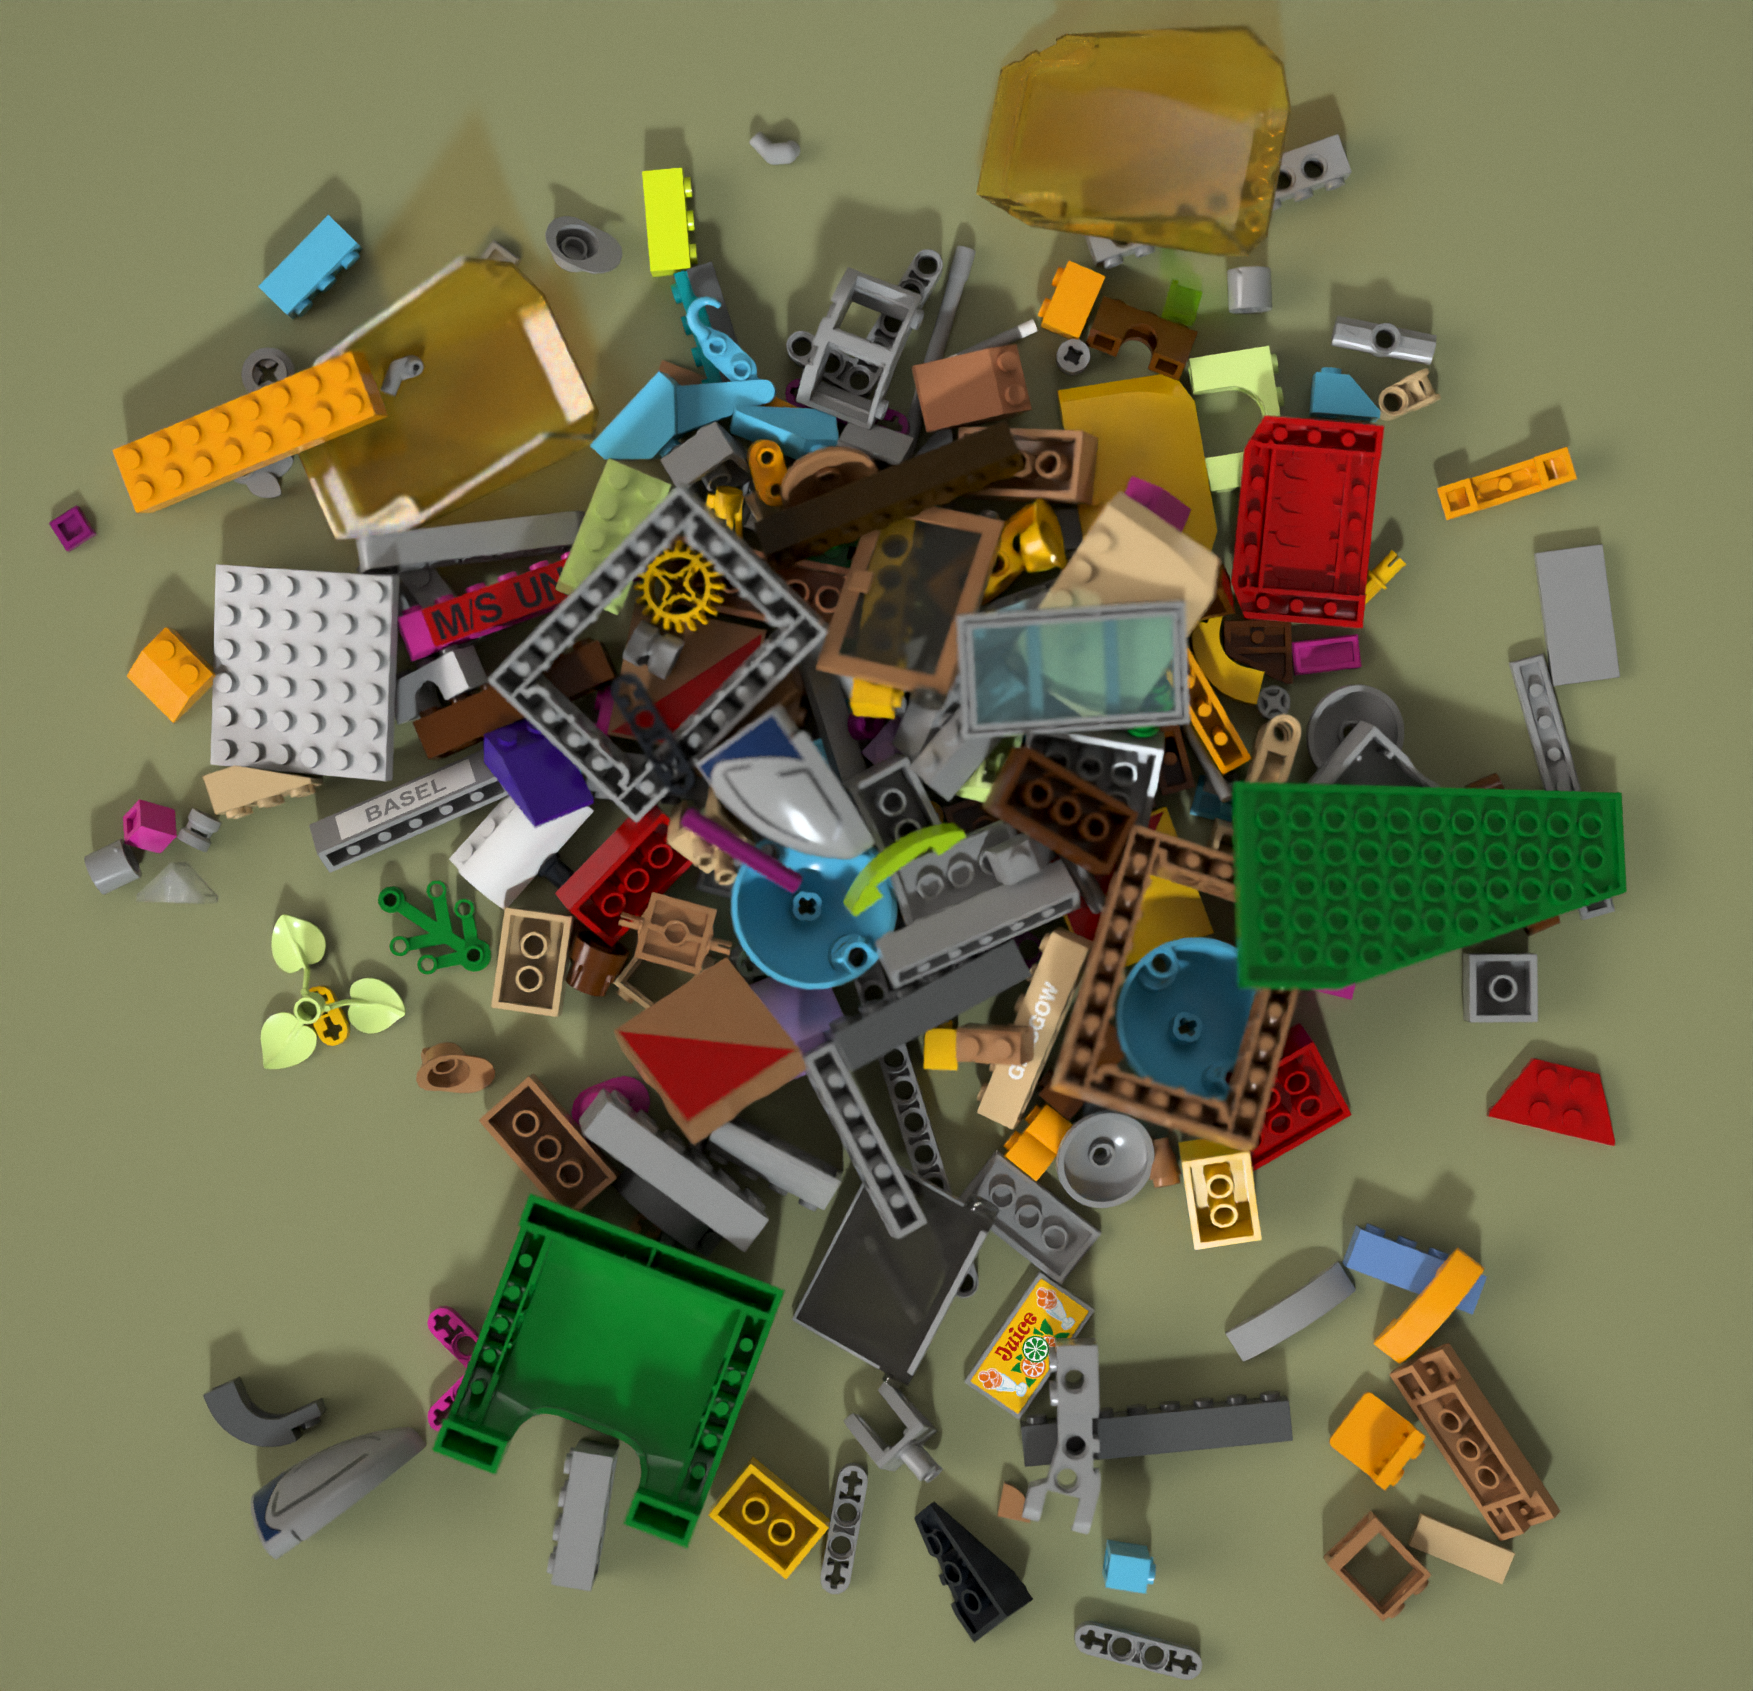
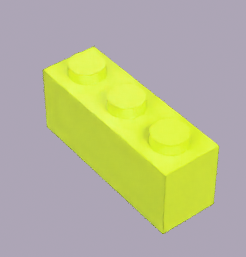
(668, 221)

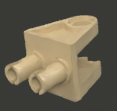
(699, 850)

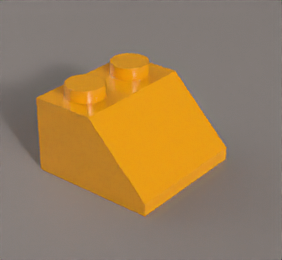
(171, 673)

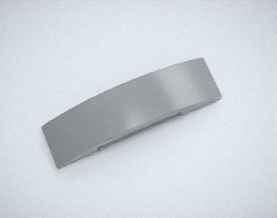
(1291, 1313)

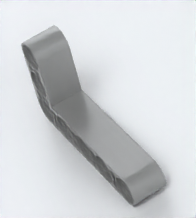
(850, 367)

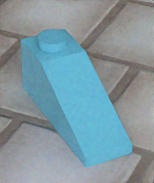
(792, 429)

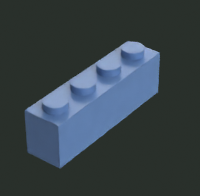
(1401, 1262)

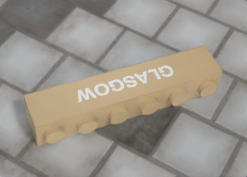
(1044, 1009)

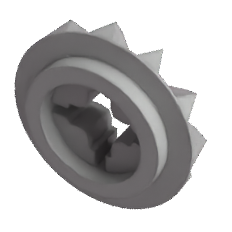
(269, 358)

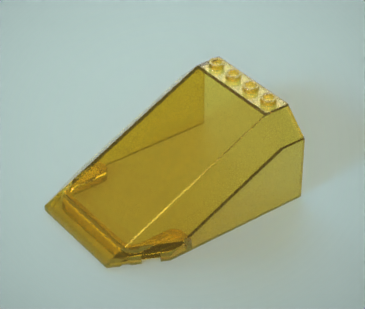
(1142, 138)
(483, 414)

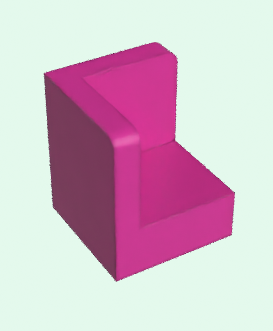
(149, 826)

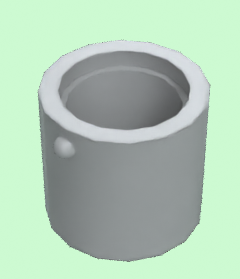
(1249, 290)
(112, 866)

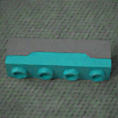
(698, 283)

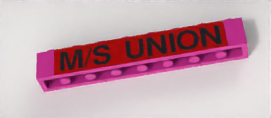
(483, 609)

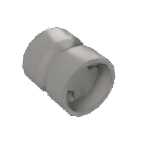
(653, 649)

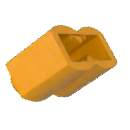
(1038, 1142)

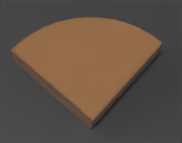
(1011, 1503)

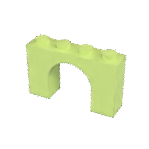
(1242, 371)

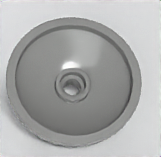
(1346, 708)
(1116, 1172)

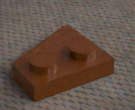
(1261, 646)

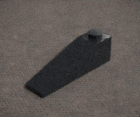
(979, 1581)

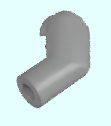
(775, 153)
(401, 370)

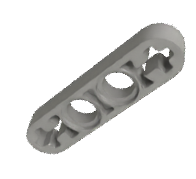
(844, 1528)
(1139, 1645)

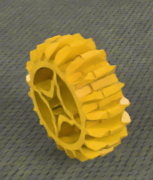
(670, 599)

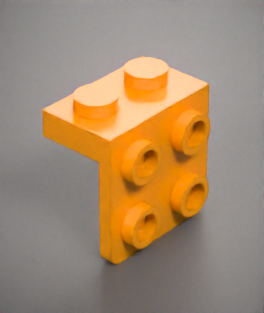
(1377, 1440)

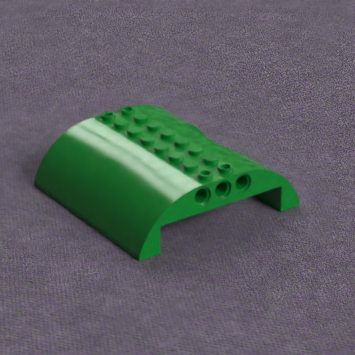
(618, 1342)

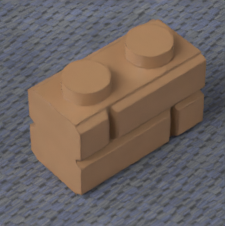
(995, 1044)

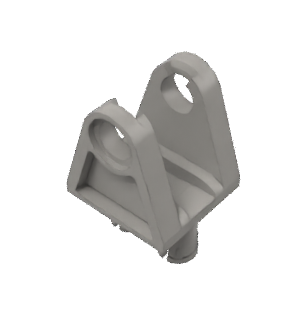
(910, 1448)

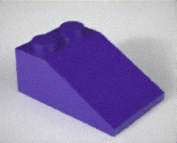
(535, 772)

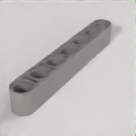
(468, 543)

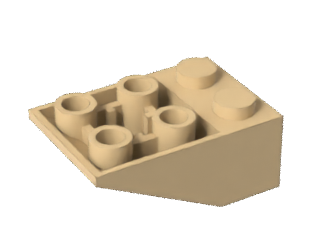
(240, 788)

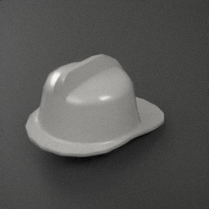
(581, 246)

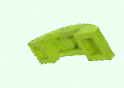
(864, 891)

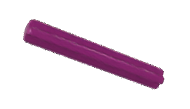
(741, 850)

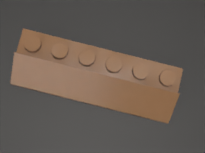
(1474, 1441)

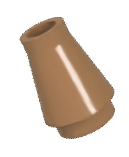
(1165, 1168)

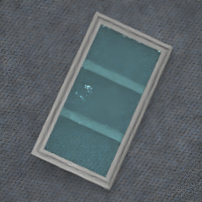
(1073, 668)

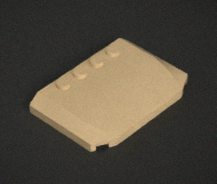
(1135, 560)

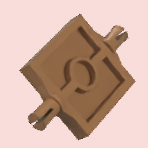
(675, 933)

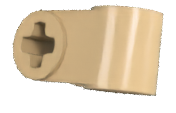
(1411, 394)

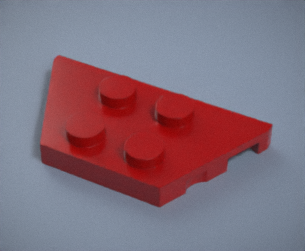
(1557, 1101)

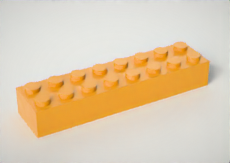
(250, 432)

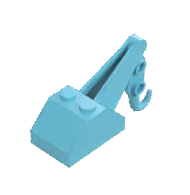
(667, 410)

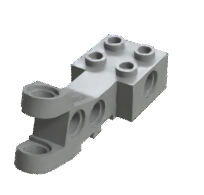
(1076, 1407)

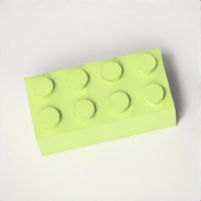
(615, 510)

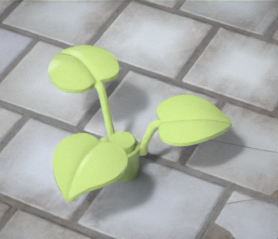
(284, 1035)

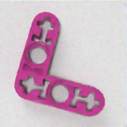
(442, 1334)

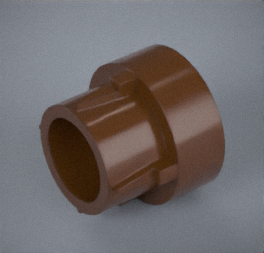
(594, 963)

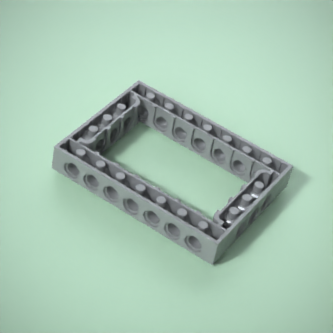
(551, 712)

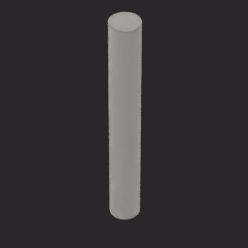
(1206, 762)

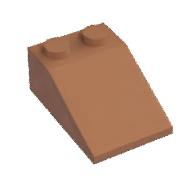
(972, 388)

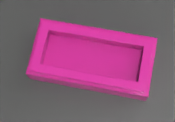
(1326, 655)

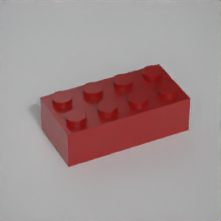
(624, 875)

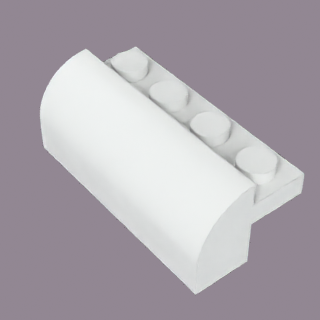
(510, 852)

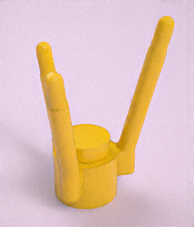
(728, 505)

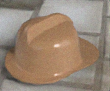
(451, 1070)

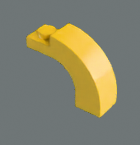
(1223, 674)

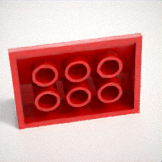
(1300, 1102)

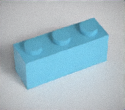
(311, 268)

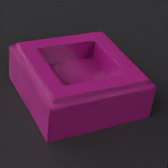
(72, 528)

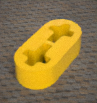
(336, 1015)

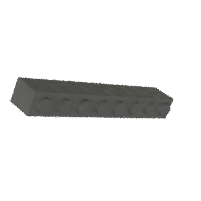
(1168, 1428)

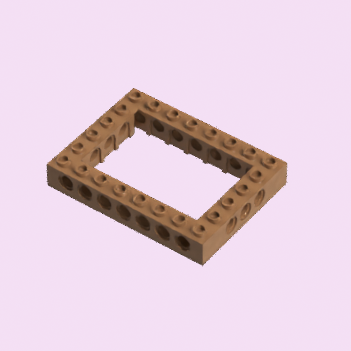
(1228, 1122)

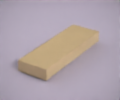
(1461, 1548)

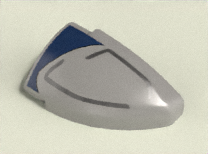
(785, 790)
(327, 1485)

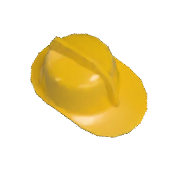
(1043, 540)

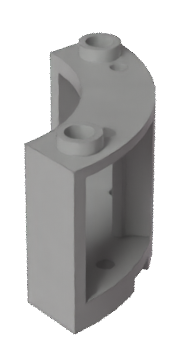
(881, 297)

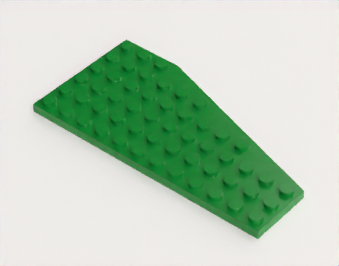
(1389, 876)

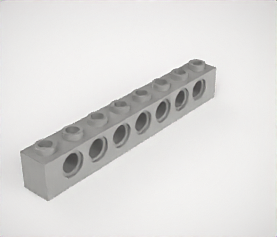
(1326, 154)

